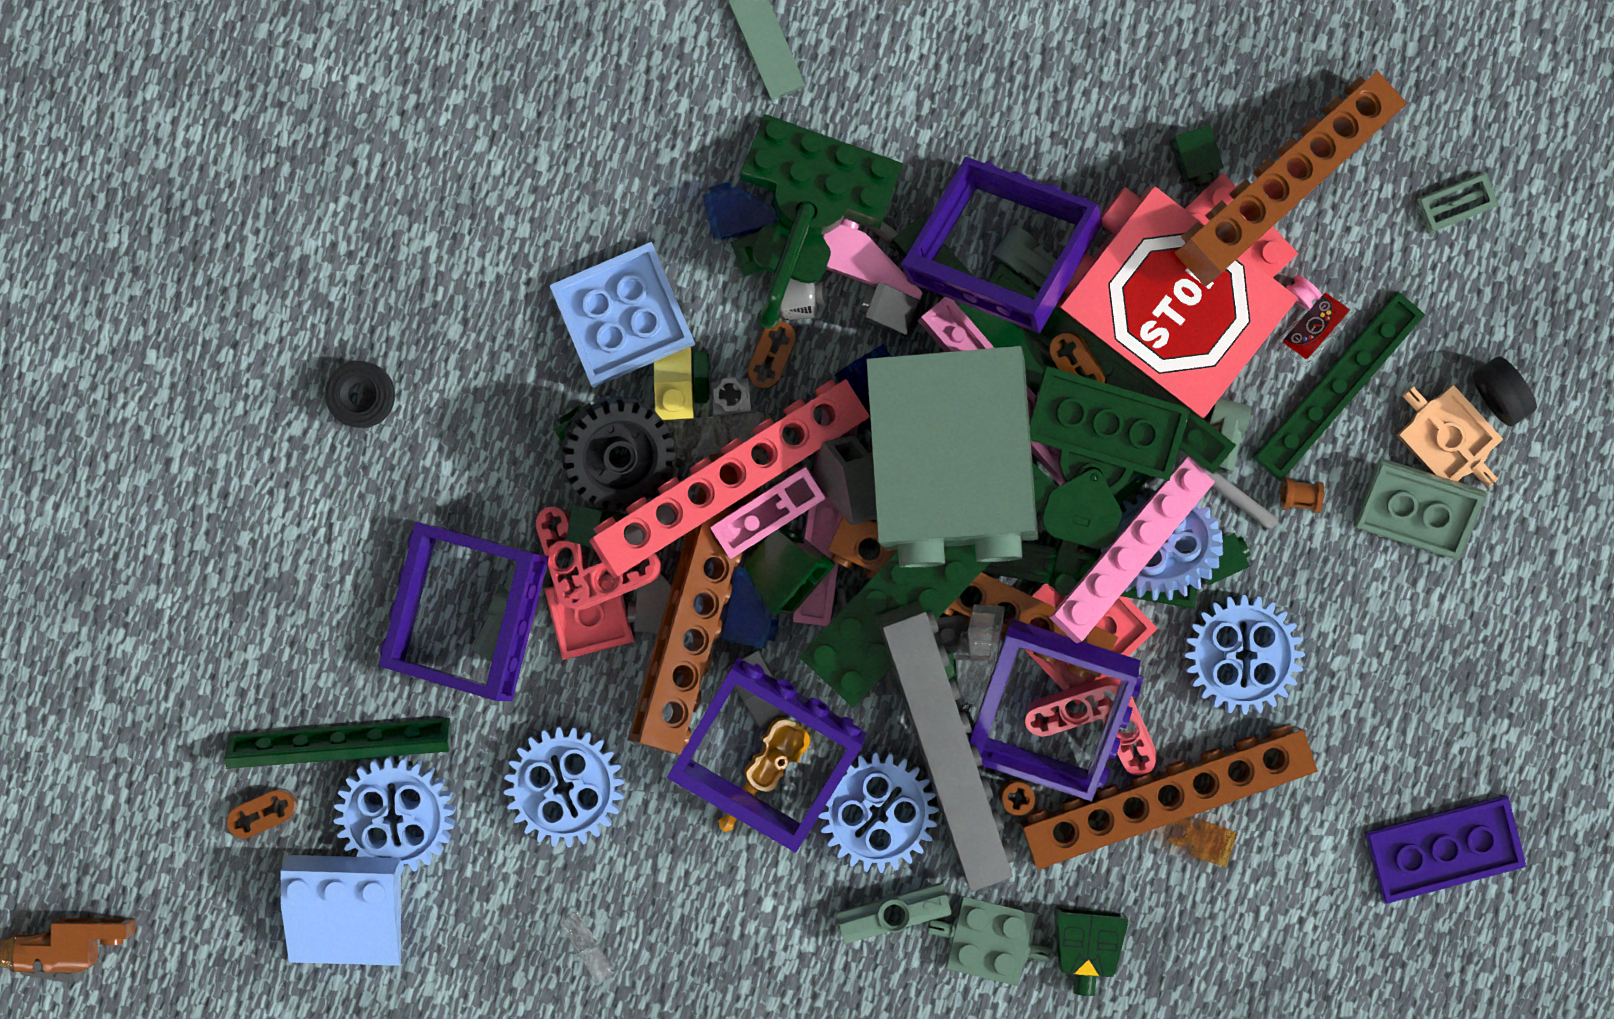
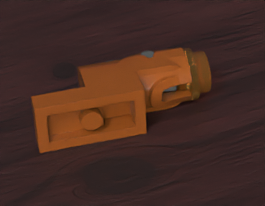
(65, 949)

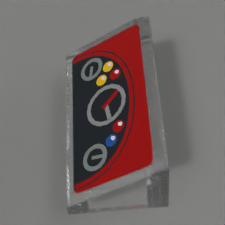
(1315, 327)

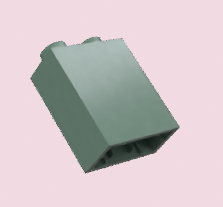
(952, 454)

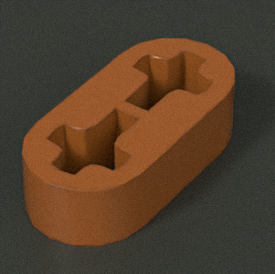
(1082, 354)
(780, 357)
(265, 821)

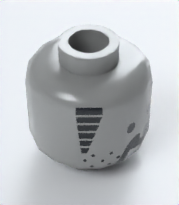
(802, 300)

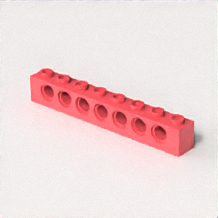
(844, 413)

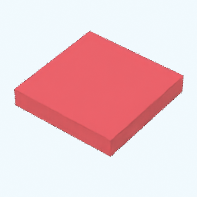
(590, 628)

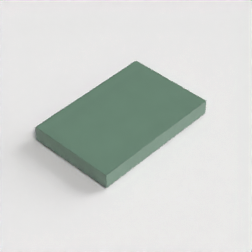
(1419, 508)

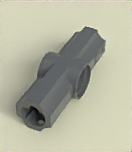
(730, 396)

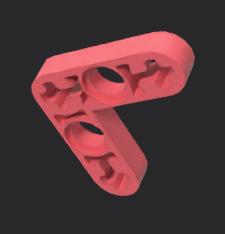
(588, 578)
(1069, 720)

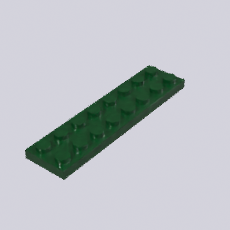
(851, 648)

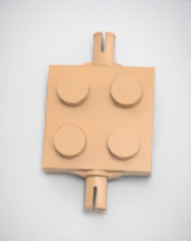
(1449, 436)

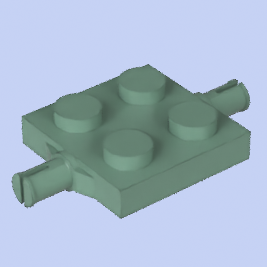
(990, 941)

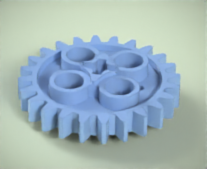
(1175, 569)
(1276, 653)
(532, 796)
(428, 812)
(903, 833)

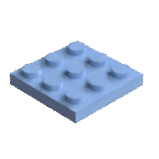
(622, 314)

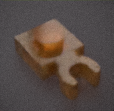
(1208, 841)

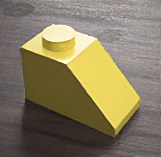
(674, 386)

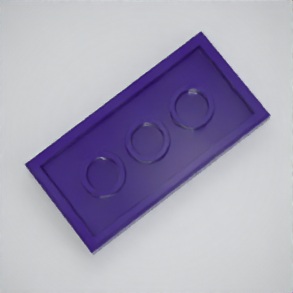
(1445, 849)

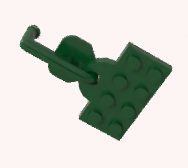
(817, 180)
(1102, 430)

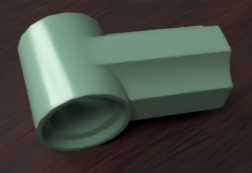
(1023, 256)
(1232, 421)

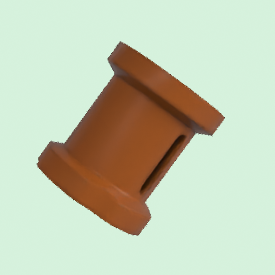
(1301, 495)
(1022, 807)

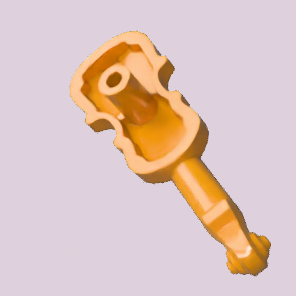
(782, 744)

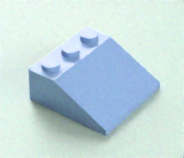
(342, 909)

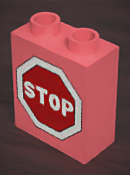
(1159, 313)

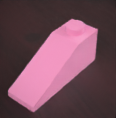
(862, 260)
(768, 511)

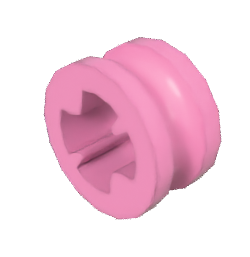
(1304, 291)

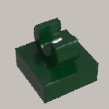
(744, 254)

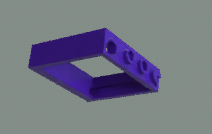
(980, 294)
(514, 626)
(1038, 767)
(738, 801)

